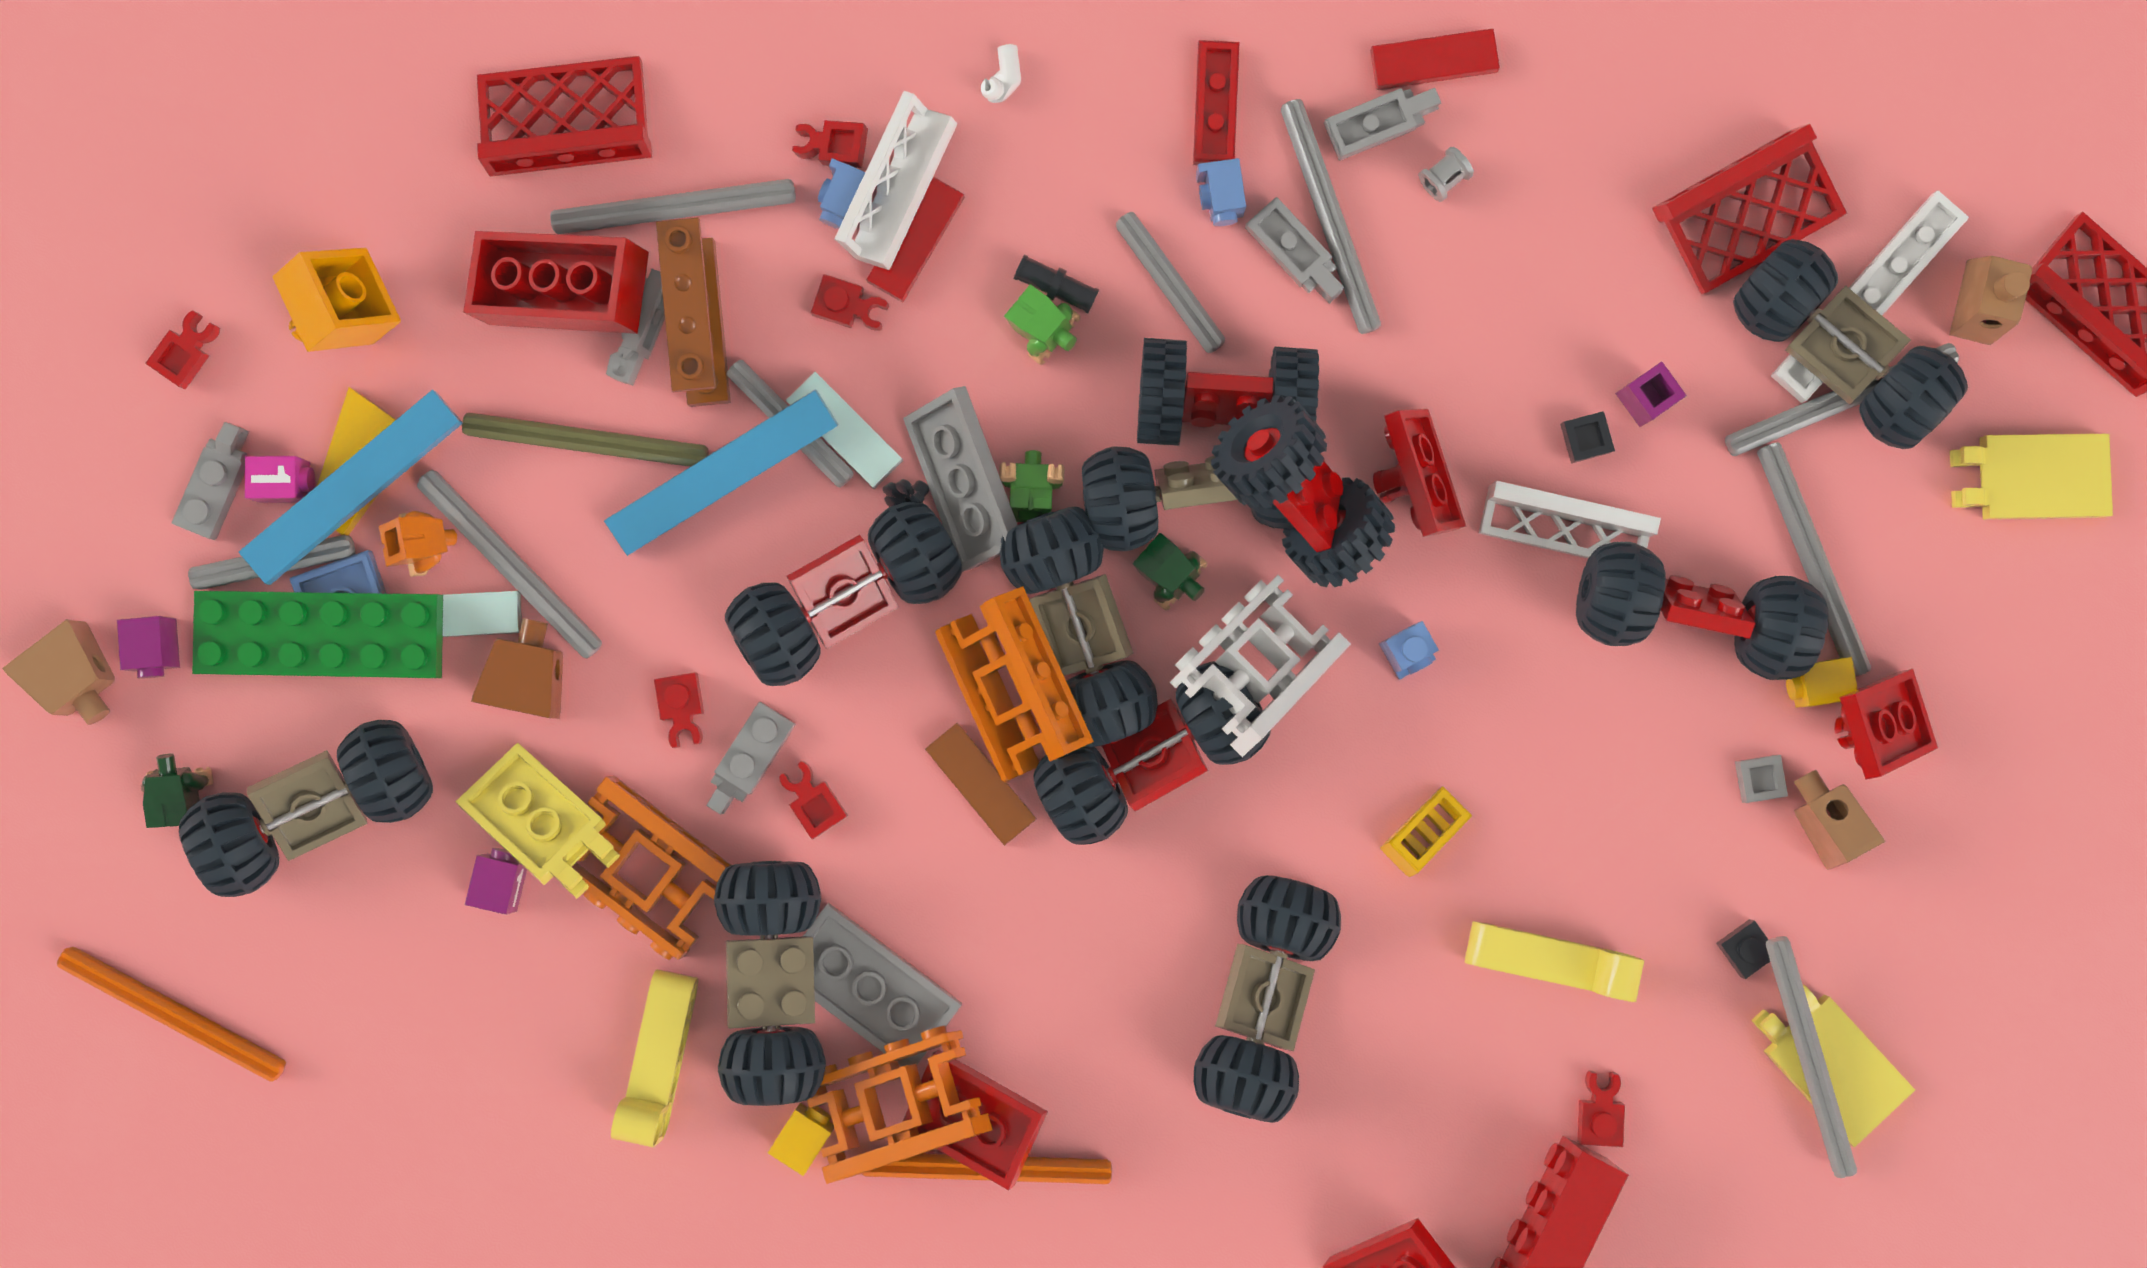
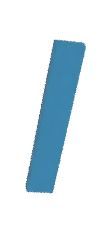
(721, 472)
(350, 487)

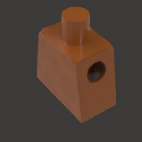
(523, 674)

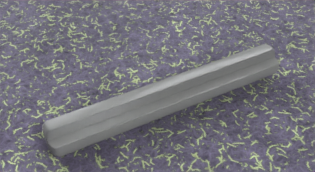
(1170, 282)
(771, 404)
(239, 570)

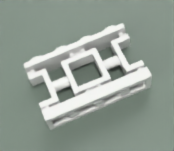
(1282, 686)

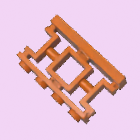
(1034, 675)
(666, 839)
(902, 1137)

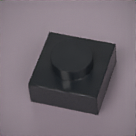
(1587, 437)
(1745, 948)

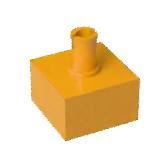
(336, 299)

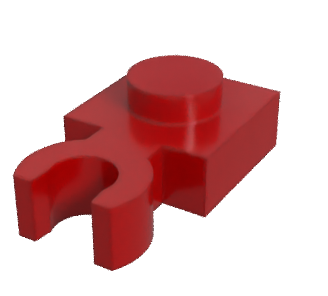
(838, 141)
(842, 302)
(180, 355)
(680, 700)
(816, 806)
(1601, 1118)

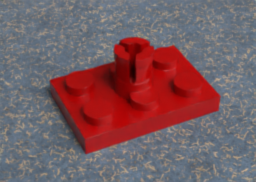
(1420, 473)
(1886, 724)
(1013, 1119)
(1400, 1247)

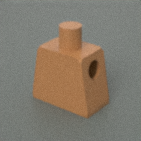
(1993, 292)
(65, 672)
(1843, 834)

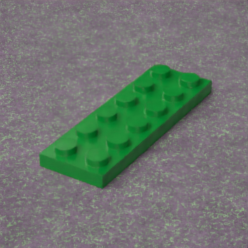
(318, 634)

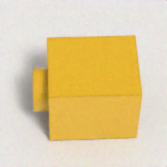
(1823, 683)
(802, 1138)

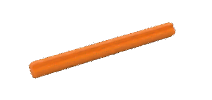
(171, 1013)
(1034, 1170)

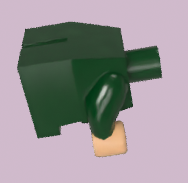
(1170, 571)
(171, 791)

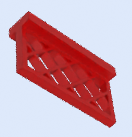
(557, 148)
(1733, 178)
(2079, 320)

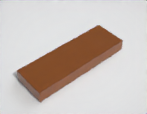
(980, 784)

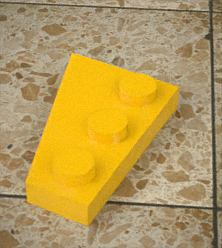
(356, 427)

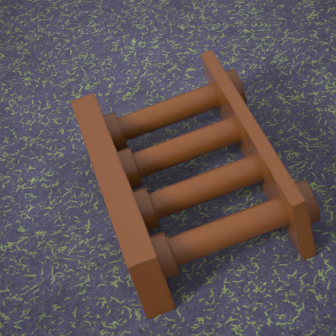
(693, 312)

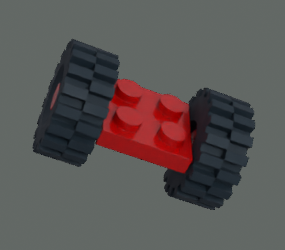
(1214, 397)
(1277, 461)

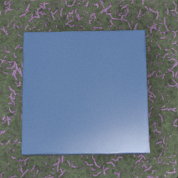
(348, 575)

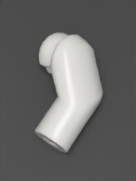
(1006, 79)

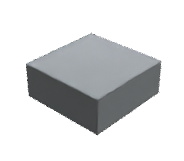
(1761, 778)

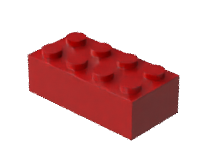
(556, 281)
(1564, 1209)

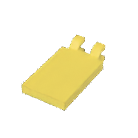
(2038, 476)
(537, 819)
(1861, 1076)

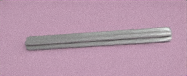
(673, 206)
(1330, 216)
(1801, 416)
(1812, 554)
(509, 564)
(1811, 1057)

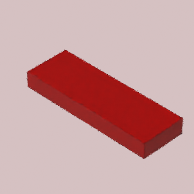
(1435, 59)
(1216, 101)
(922, 237)

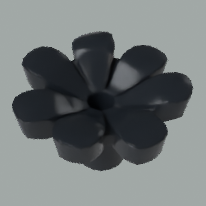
(905, 492)

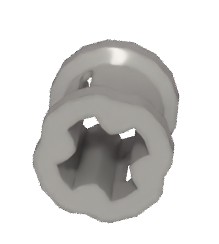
(1446, 174)

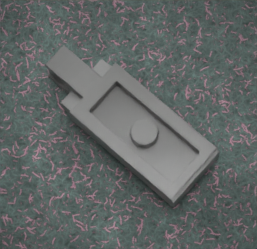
(1379, 120)
(1295, 249)
(635, 347)
(213, 483)
(749, 756)

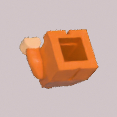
(416, 541)

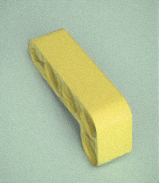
(1555, 960)
(657, 1061)

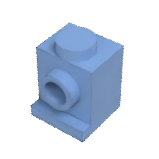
(1222, 191)
(838, 193)
(1410, 650)

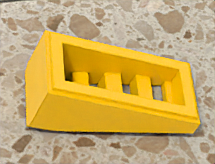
(1401, 856)

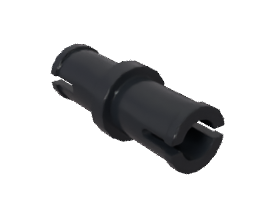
(1056, 283)

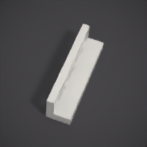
(898, 185)
(1559, 508)

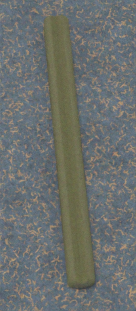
(583, 439)

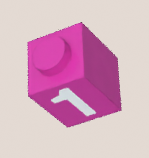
(278, 479)

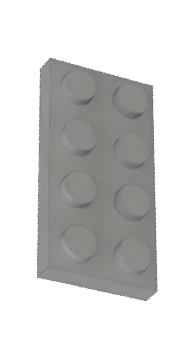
(961, 476)
(873, 985)

